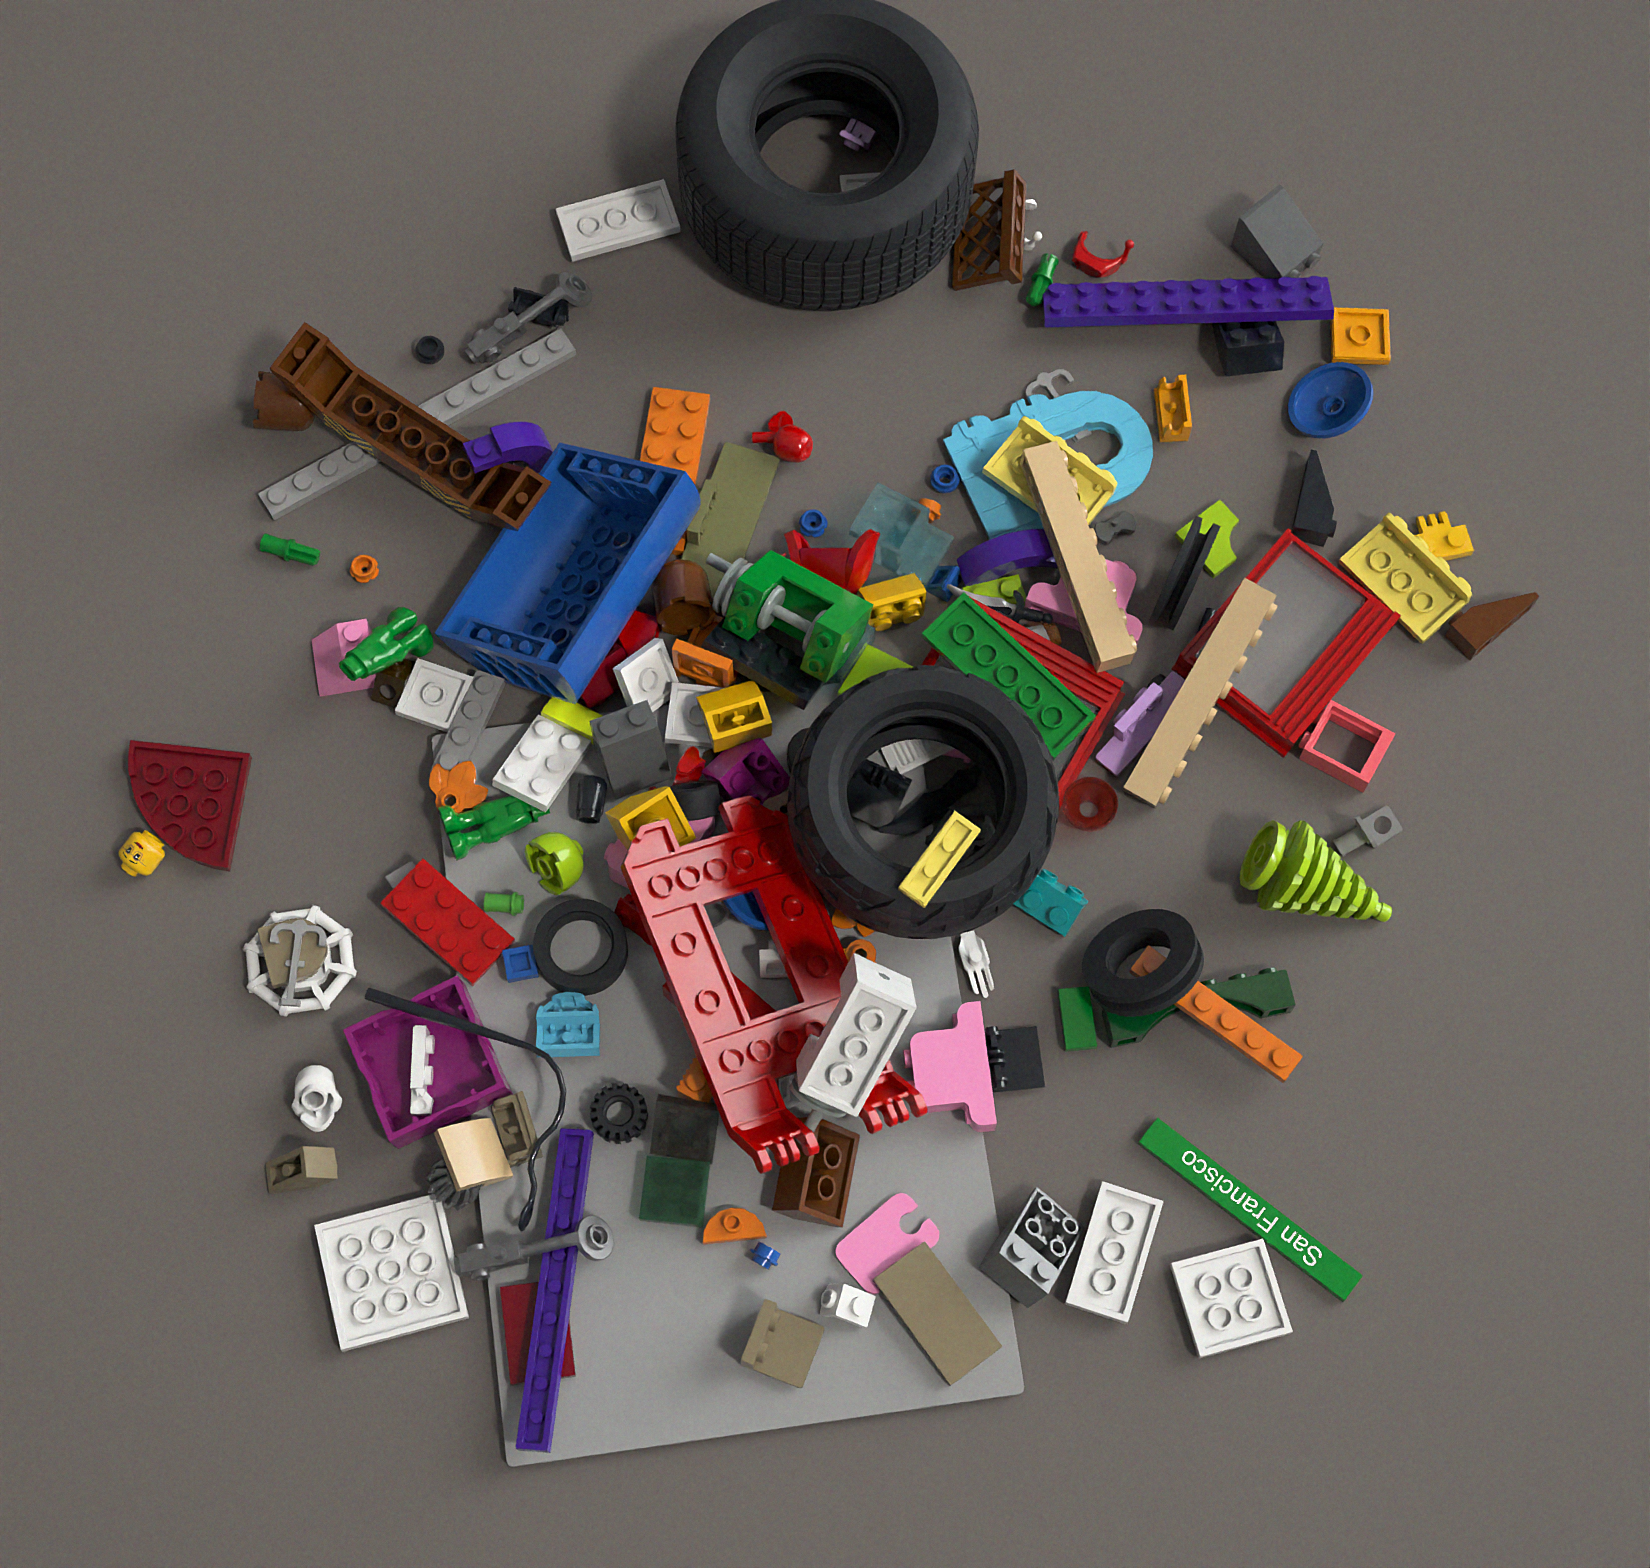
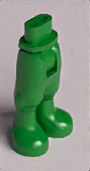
(381, 650)
(497, 819)

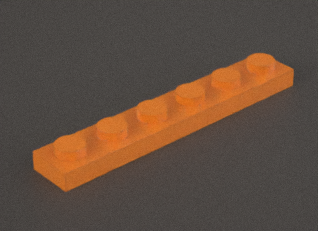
(1228, 1023)

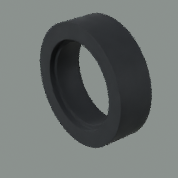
(573, 911)

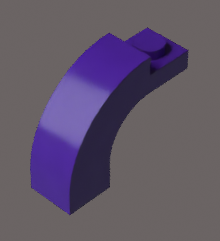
(509, 443)
(1006, 554)

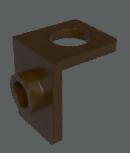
(396, 676)

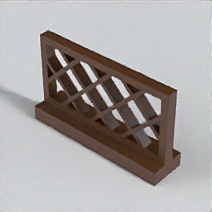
(1011, 235)

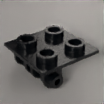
(876, 793)
(1014, 1059)

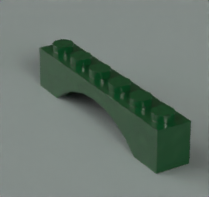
(1259, 995)

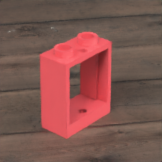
(1357, 724)

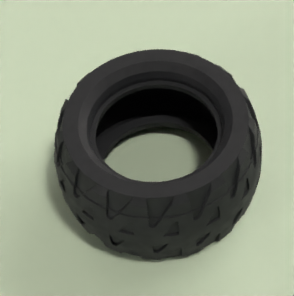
(941, 708)

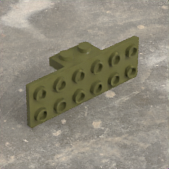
(729, 508)

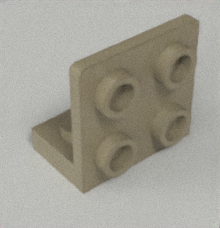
(782, 1345)

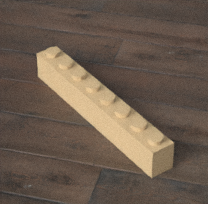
(1078, 556)
(1200, 692)

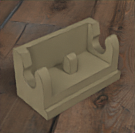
(515, 1128)

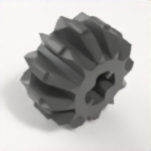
(444, 1188)

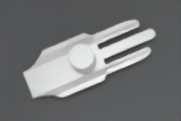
(975, 959)

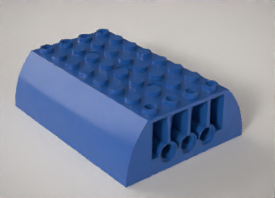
(540, 578)

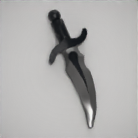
(1015, 611)

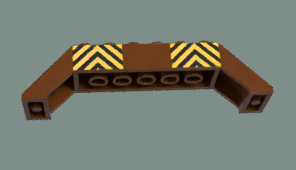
(403, 433)

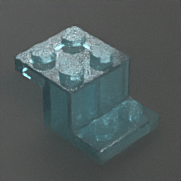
(905, 538)

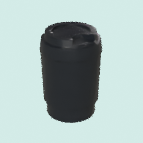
(590, 799)

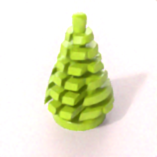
(1305, 876)

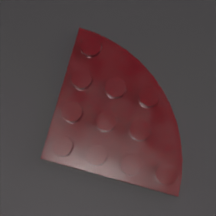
(191, 797)

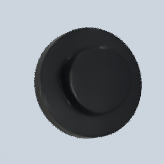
(429, 350)

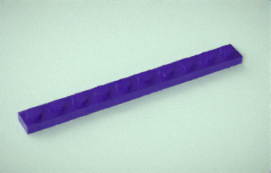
(554, 1294)

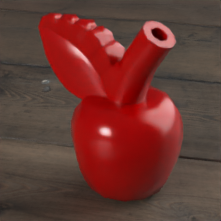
(788, 440)

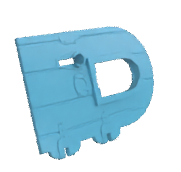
(1061, 417)

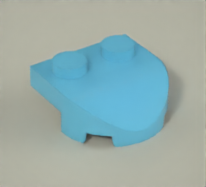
(568, 1026)

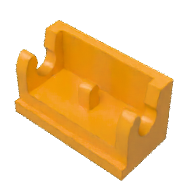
(1173, 410)

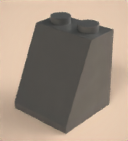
(1277, 237)
(630, 749)

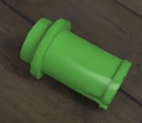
(504, 903)

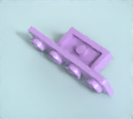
(1137, 726)

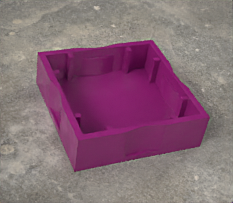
(463, 1063)

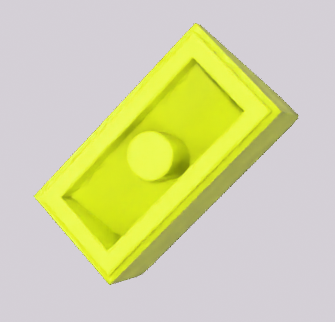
(571, 716)

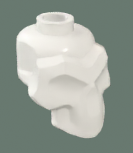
(316, 1097)

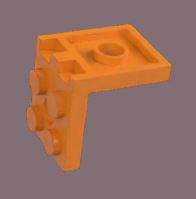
(702, 664)

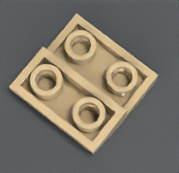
(473, 1153)

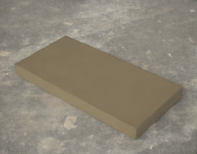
(937, 1313)

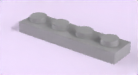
(470, 720)

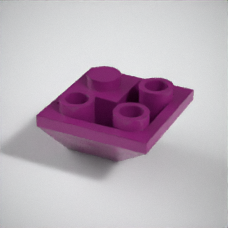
(747, 771)

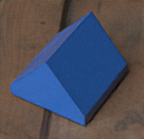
(943, 576)

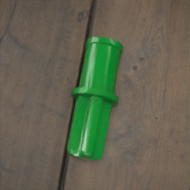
(1041, 279)
(289, 549)

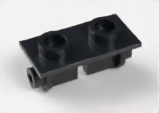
(554, 315)

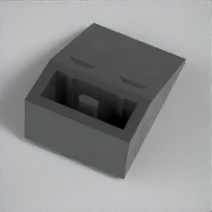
(1032, 1248)

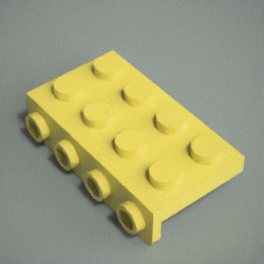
(1004, 468)
(1407, 577)

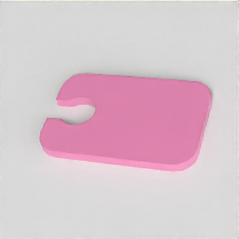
(881, 1242)

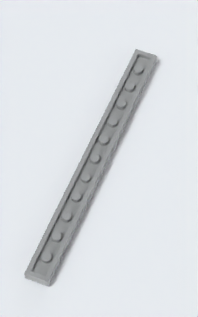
(445, 407)

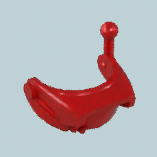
(1094, 265)
(688, 767)

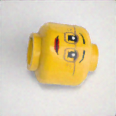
(141, 853)

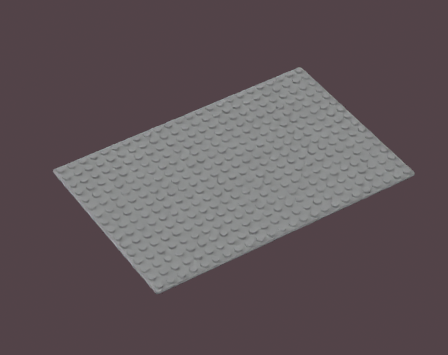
(664, 1314)

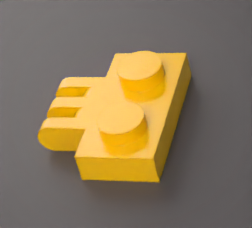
(1442, 538)

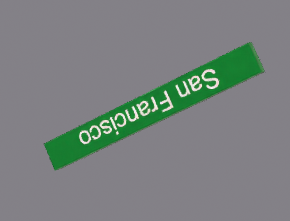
(1250, 1210)

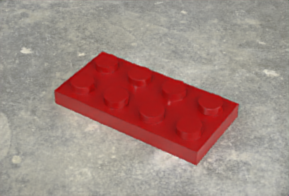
(447, 922)

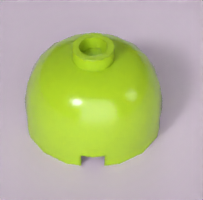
(556, 860)

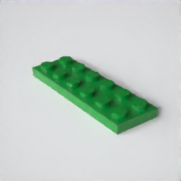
(983, 648)

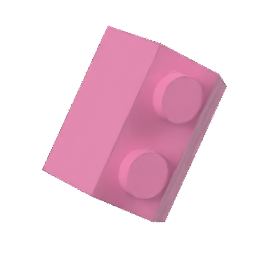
(330, 649)

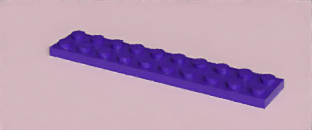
(1187, 302)

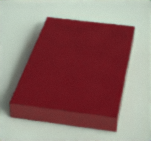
(518, 1318)

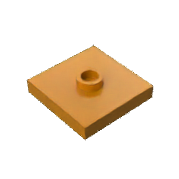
(1360, 336)

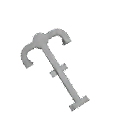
(1044, 381)
(299, 929)

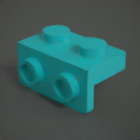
(1052, 902)

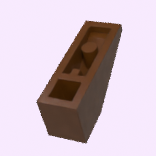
(1485, 622)

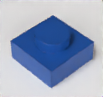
(520, 963)

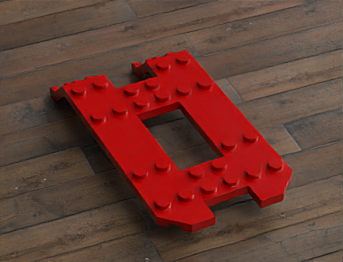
(738, 1053)

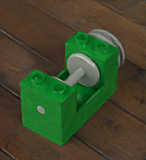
(794, 601)

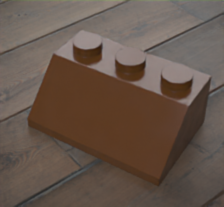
(819, 1185)

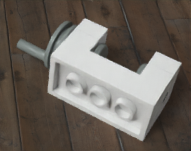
(848, 1057)

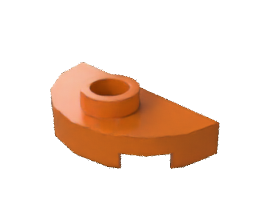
(732, 1226)

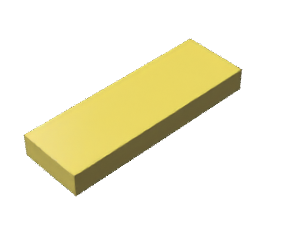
(939, 859)

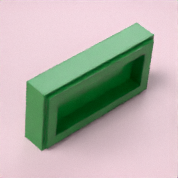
(1077, 1019)

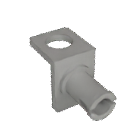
(1365, 832)

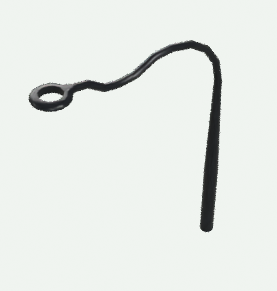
(464, 1025)

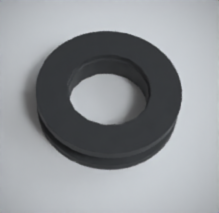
(1184, 572)
(1160, 987)

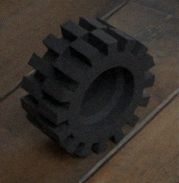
(613, 1095)

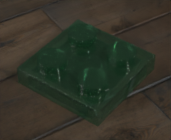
(674, 1191)

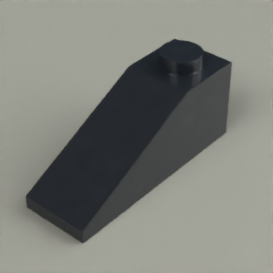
(1314, 506)

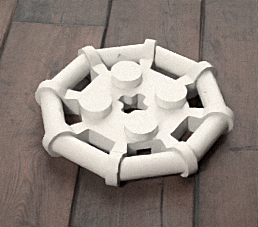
(345, 970)

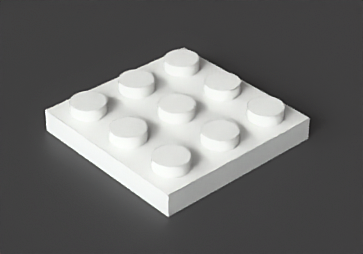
(1231, 1298)

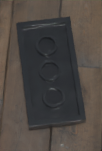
(765, 664)

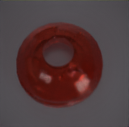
(1094, 791)

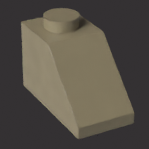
(301, 1169)

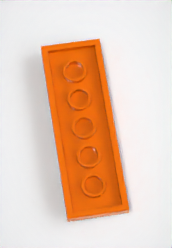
(676, 434)

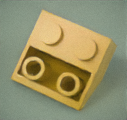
(895, 601)
(735, 715)

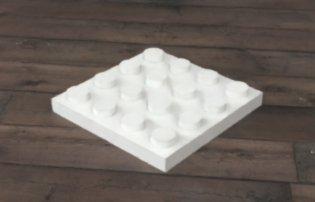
(390, 1272)

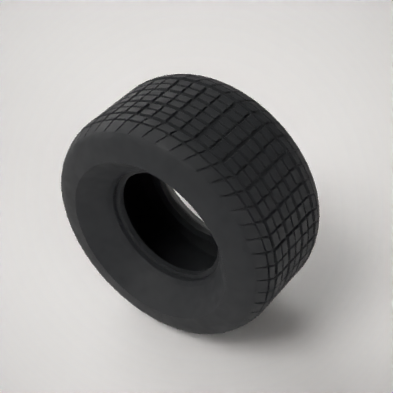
(826, 60)

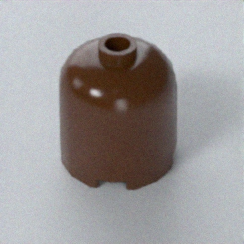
(279, 406)
(682, 597)

